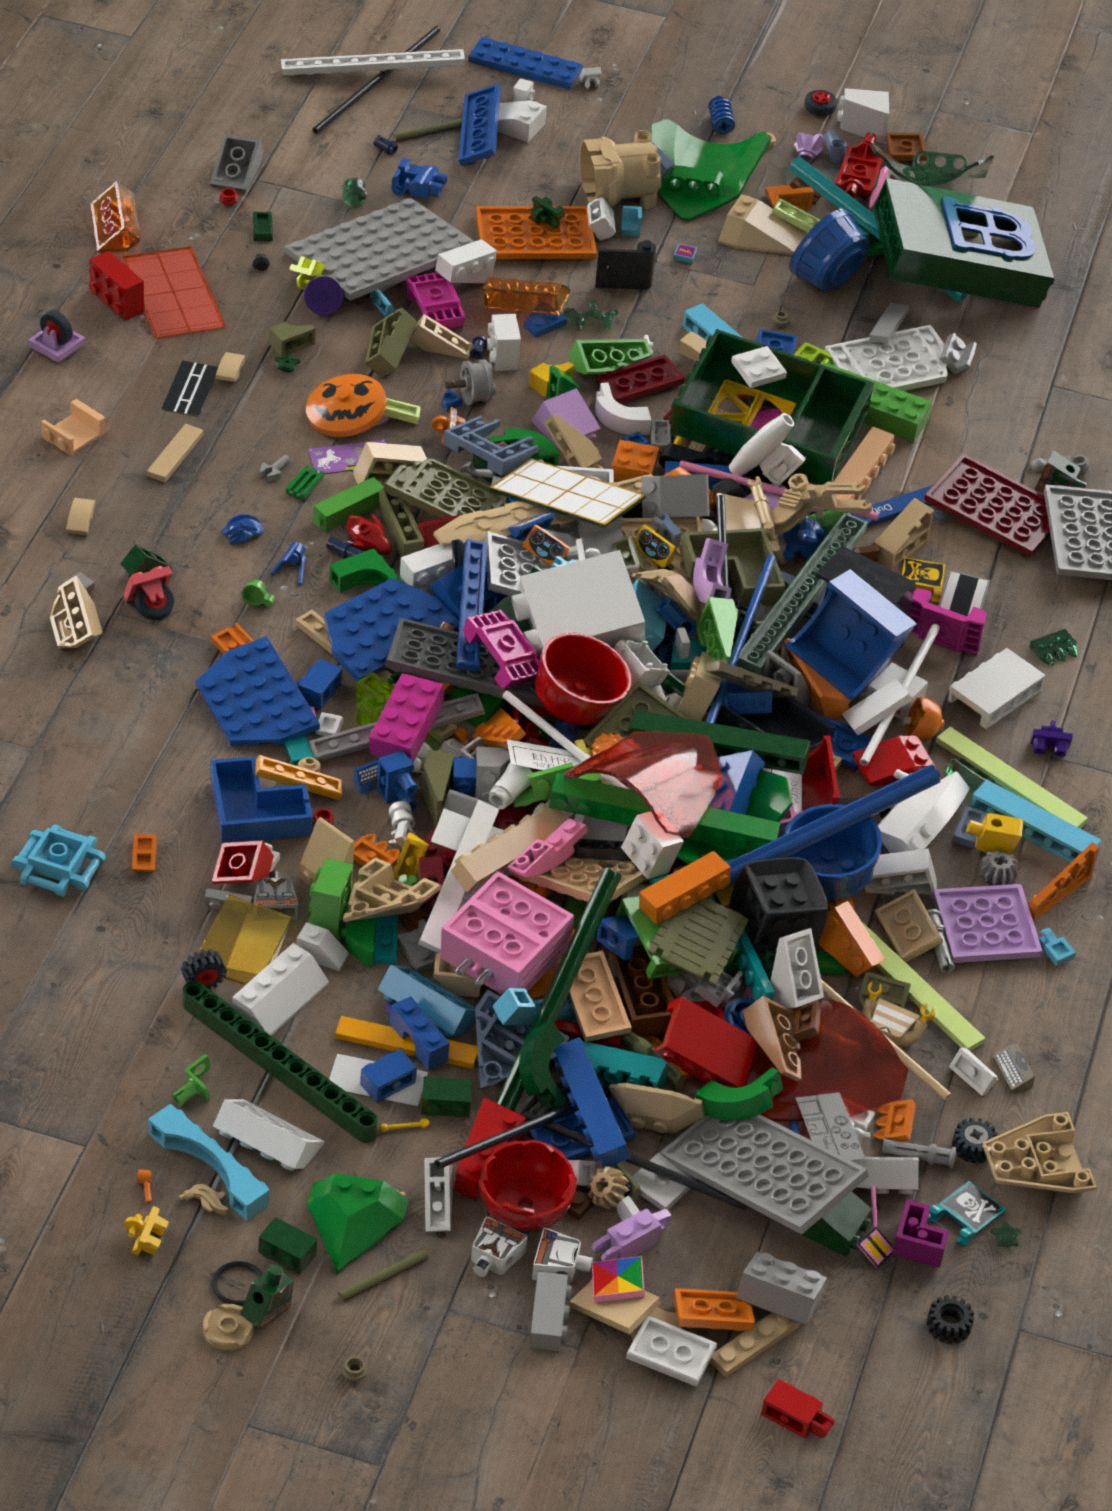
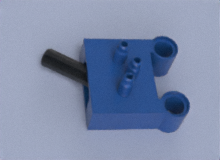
(449, 586)

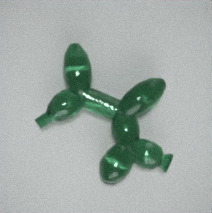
(579, 318)

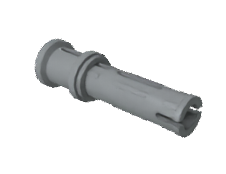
(941, 951)
(933, 1151)

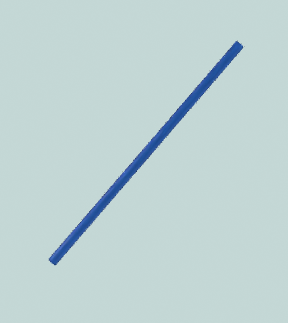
(742, 636)

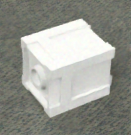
(642, 663)

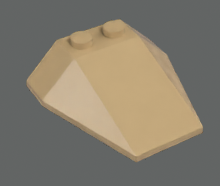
(755, 228)

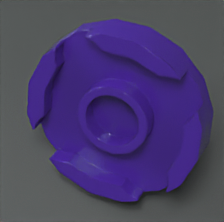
(323, 295)

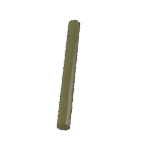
(427, 130)
(382, 1275)

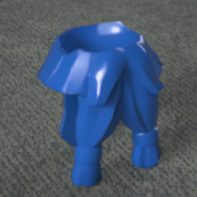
(810, 532)

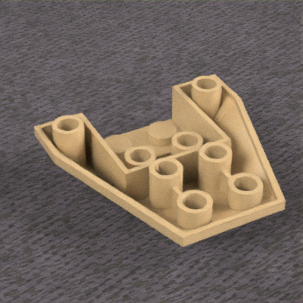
(1039, 1156)

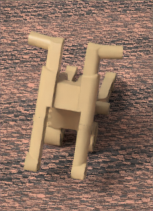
(799, 501)

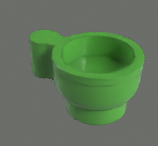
(255, 593)

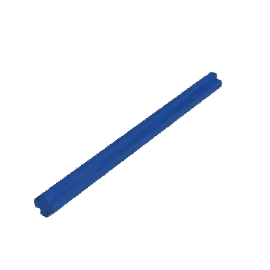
(840, 819)

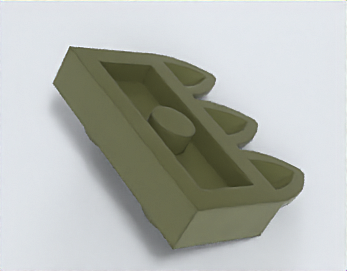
(892, 990)

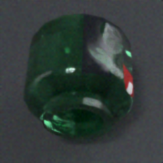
(354, 191)

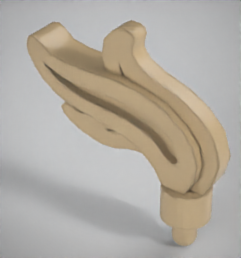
(209, 1198)

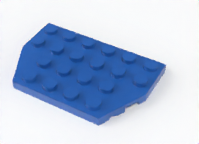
(366, 624)
(255, 697)

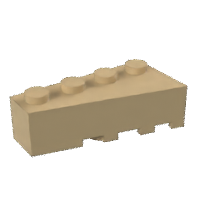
(699, 689)

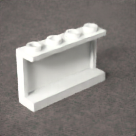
(998, 686)

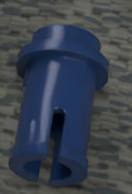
(385, 144)
(479, 345)

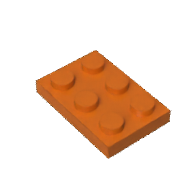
(712, 1310)

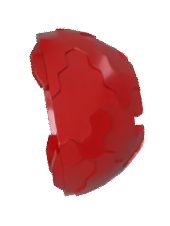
(530, 1175)

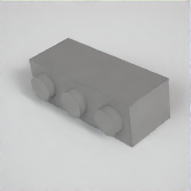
(550, 1311)

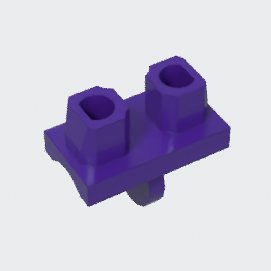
(1053, 737)

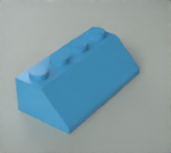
(441, 1006)

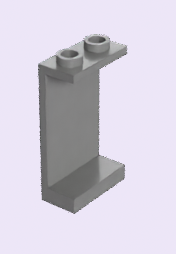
(602, 539)

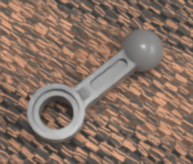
(1039, 464)

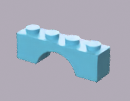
(517, 1008)

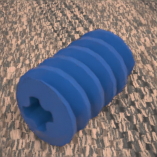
(721, 115)

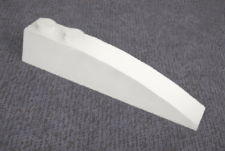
(921, 817)
(890, 1173)

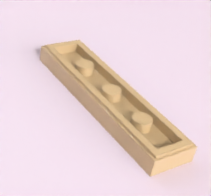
(175, 453)

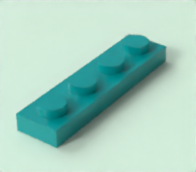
(752, 969)

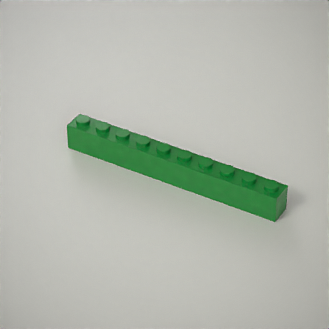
(623, 805)

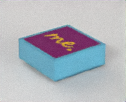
(685, 253)

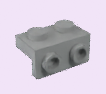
(721, 991)

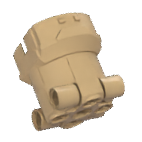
(621, 170)

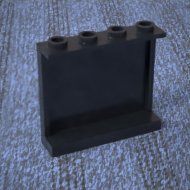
(787, 719)

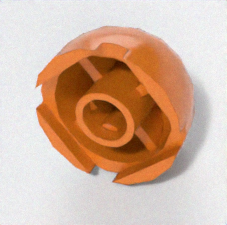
(924, 720)

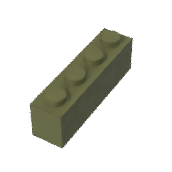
(400, 524)

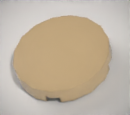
(226, 1328)

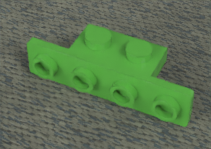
(543, 782)

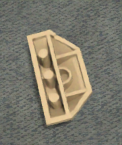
(74, 616)
(656, 1107)

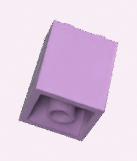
(571, 409)

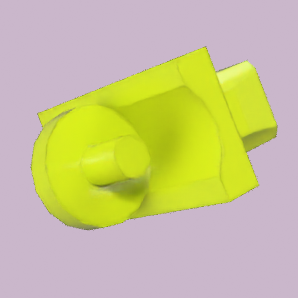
(308, 270)

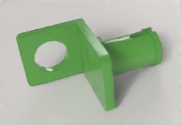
(194, 1085)

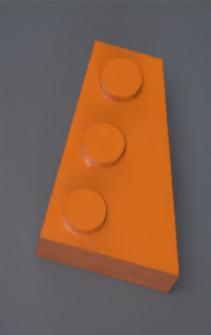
(849, 941)

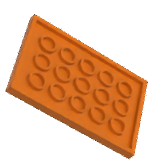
(517, 237)

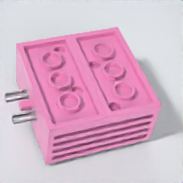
(506, 935)

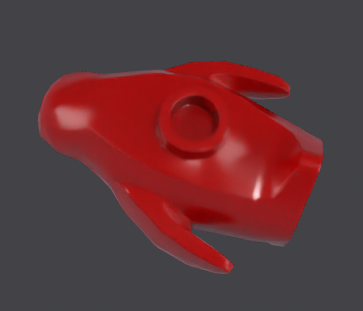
(368, 535)

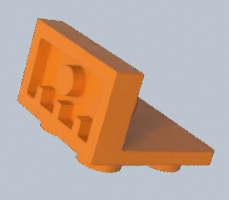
(798, 197)

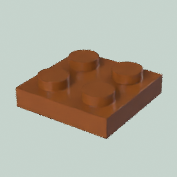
(905, 145)

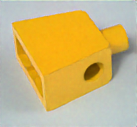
(996, 833)

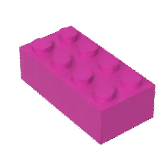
(407, 717)

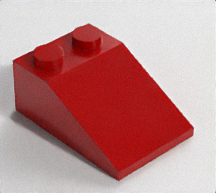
(899, 753)

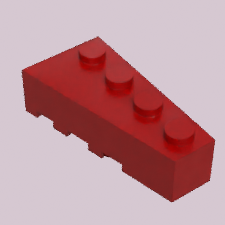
(489, 1121)

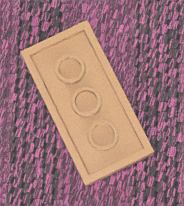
(597, 1000)

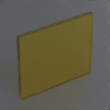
(245, 937)

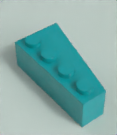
(623, 1066)

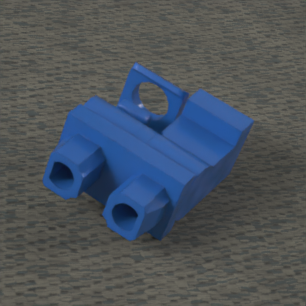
(419, 180)

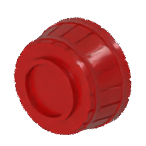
(581, 678)

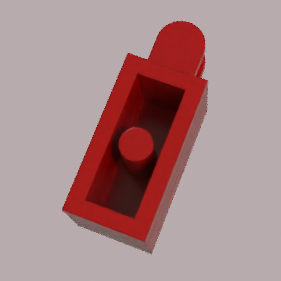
(796, 1410)

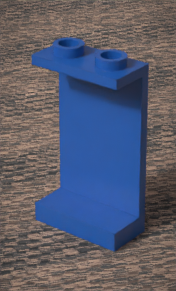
(747, 702)
(618, 935)

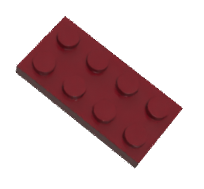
(642, 379)

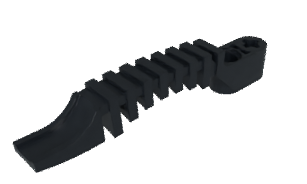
(680, 453)

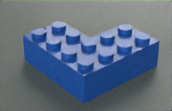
(252, 812)

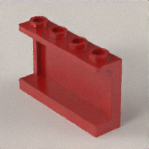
(706, 1045)

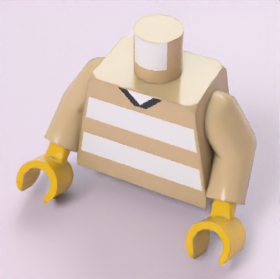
(896, 1022)

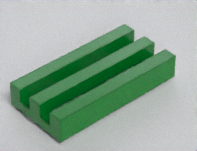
(301, 482)

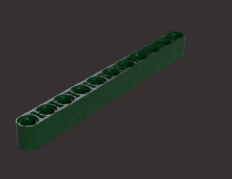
(280, 1062)

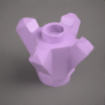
(808, 146)

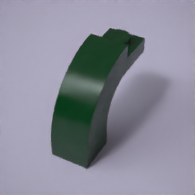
(535, 1064)

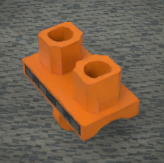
(442, 423)

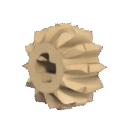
(607, 1187)

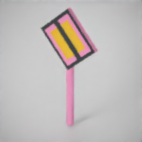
(875, 1244)

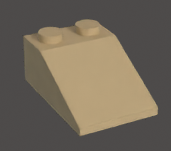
(324, 843)

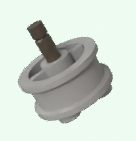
(475, 382)

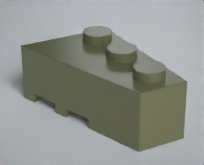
(389, 342)

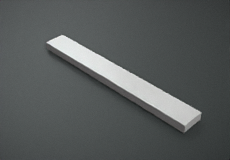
(452, 891)

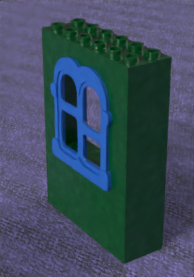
(926, 244)

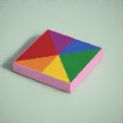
(618, 1279)

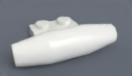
(768, 451)

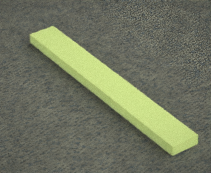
(1008, 776)
(921, 992)

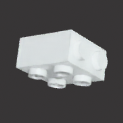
(916, 689)

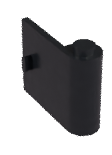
(626, 267)

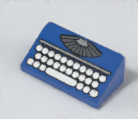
(524, 527)
(366, 777)

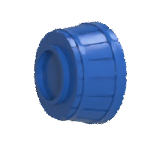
(830, 251)
(843, 859)

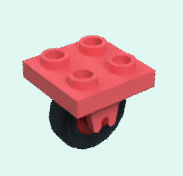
(151, 593)

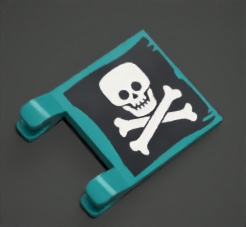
(968, 1208)

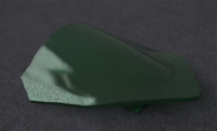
(931, 173)

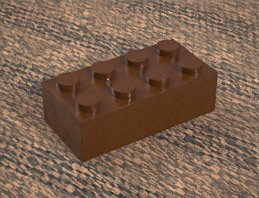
(642, 997)

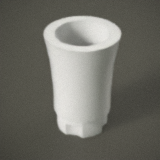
(510, 785)

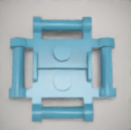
(60, 857)

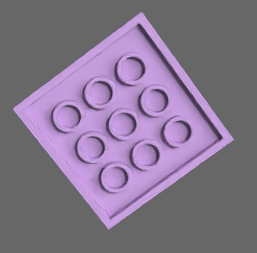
(987, 923)

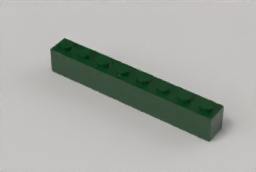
(776, 751)

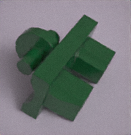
(545, 212)

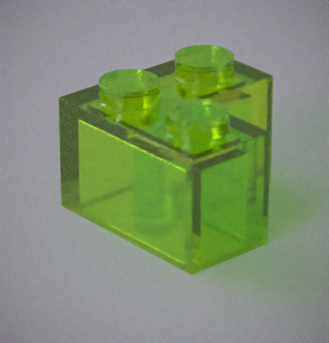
(372, 696)

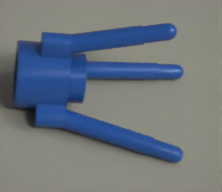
(294, 555)

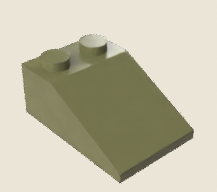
(436, 781)

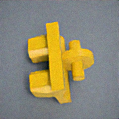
(152, 1223)

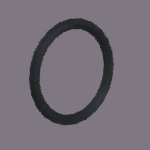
(221, 1269)

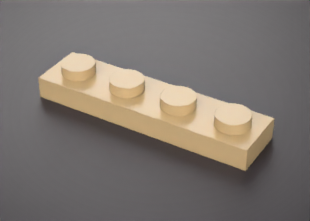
(752, 1343)

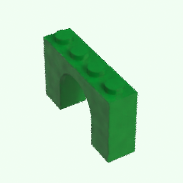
(361, 570)

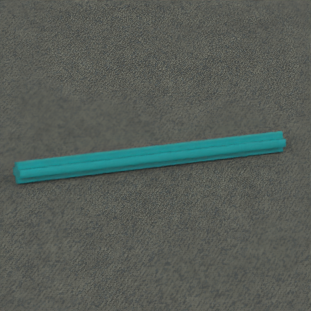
(844, 201)

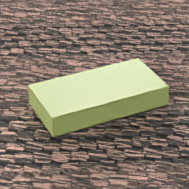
(402, 411)

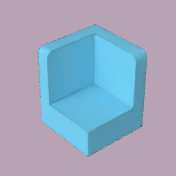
(631, 221)

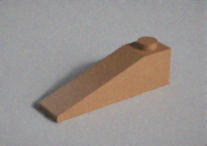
(773, 1030)

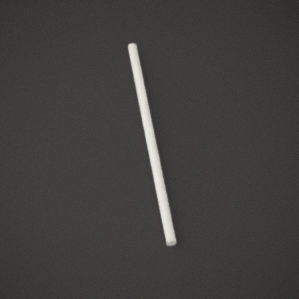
(905, 683)
(556, 735)

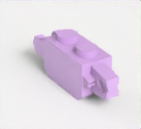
(632, 1235)

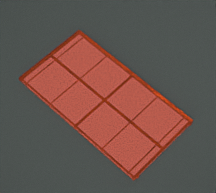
(175, 292)

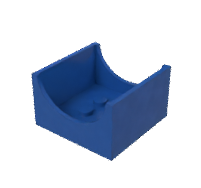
(851, 635)

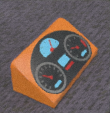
(545, 545)

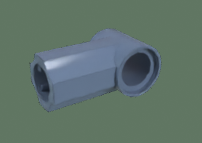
(835, 146)

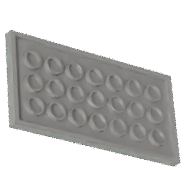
(766, 1168)

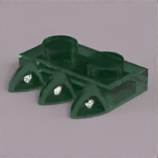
(1054, 646)

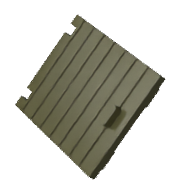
(699, 938)

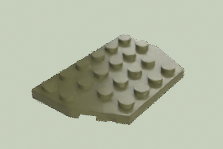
(441, 489)

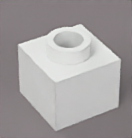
(523, 91)

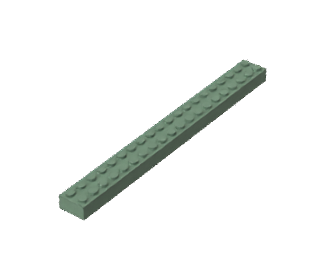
(798, 596)

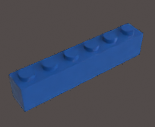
(592, 1103)

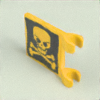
(926, 575)

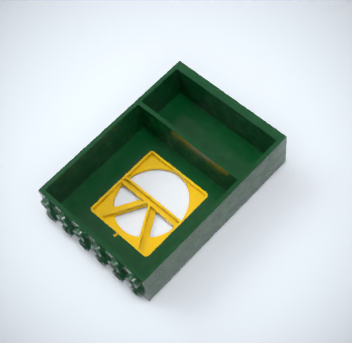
(820, 400)

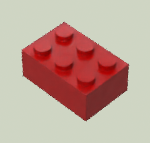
(116, 285)

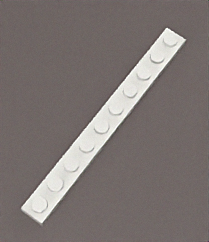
(372, 62)

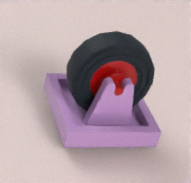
(56, 337)

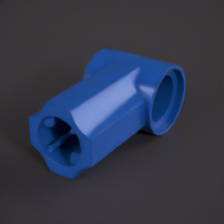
(675, 616)

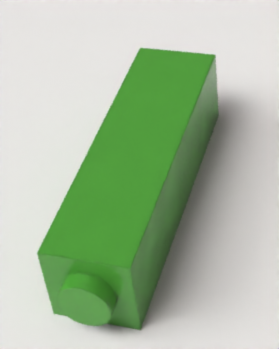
(348, 503)

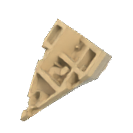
(673, 586)
(382, 895)

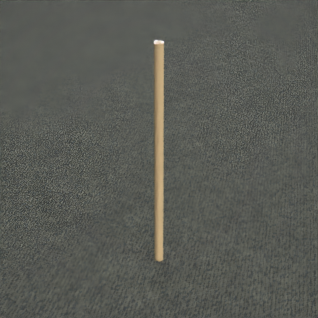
(905, 1059)

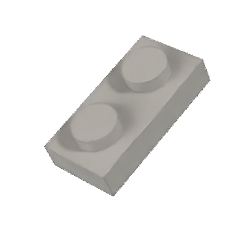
(216, 898)

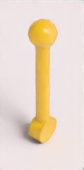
(424, 1124)

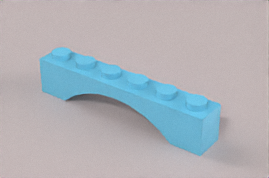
(177, 1132)

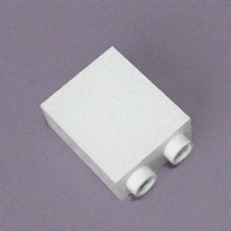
(581, 598)

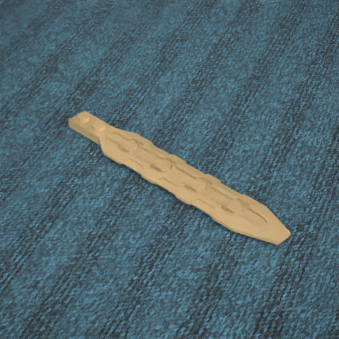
(497, 520)

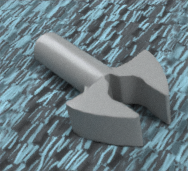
(272, 470)
(475, 473)

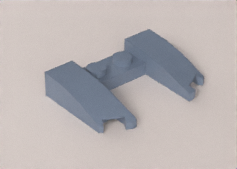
(500, 460)

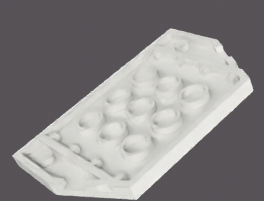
(904, 363)

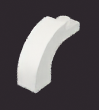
(619, 417)

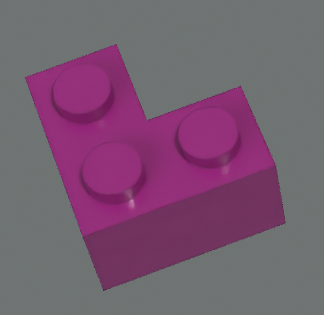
(916, 1239)

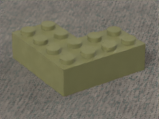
(746, 558)

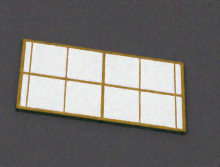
(567, 493)

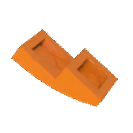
(144, 853)

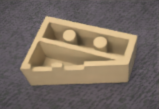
(383, 459)
(905, 534)

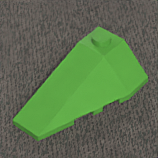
(607, 355)
(718, 627)

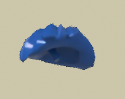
(242, 528)

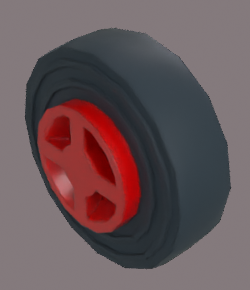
(820, 102)

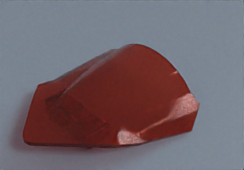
(667, 769)
(844, 1058)

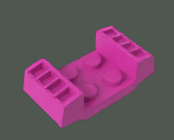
(436, 299)
(956, 630)
(507, 646)

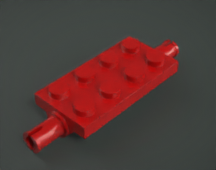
(859, 169)

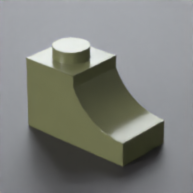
(290, 338)

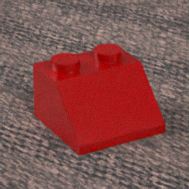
(242, 862)

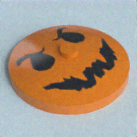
(346, 405)

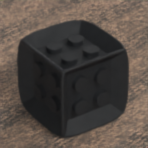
(779, 900)

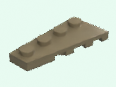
(749, 680)

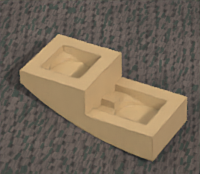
(230, 367)
(80, 516)

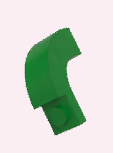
(546, 451)
(740, 1102)

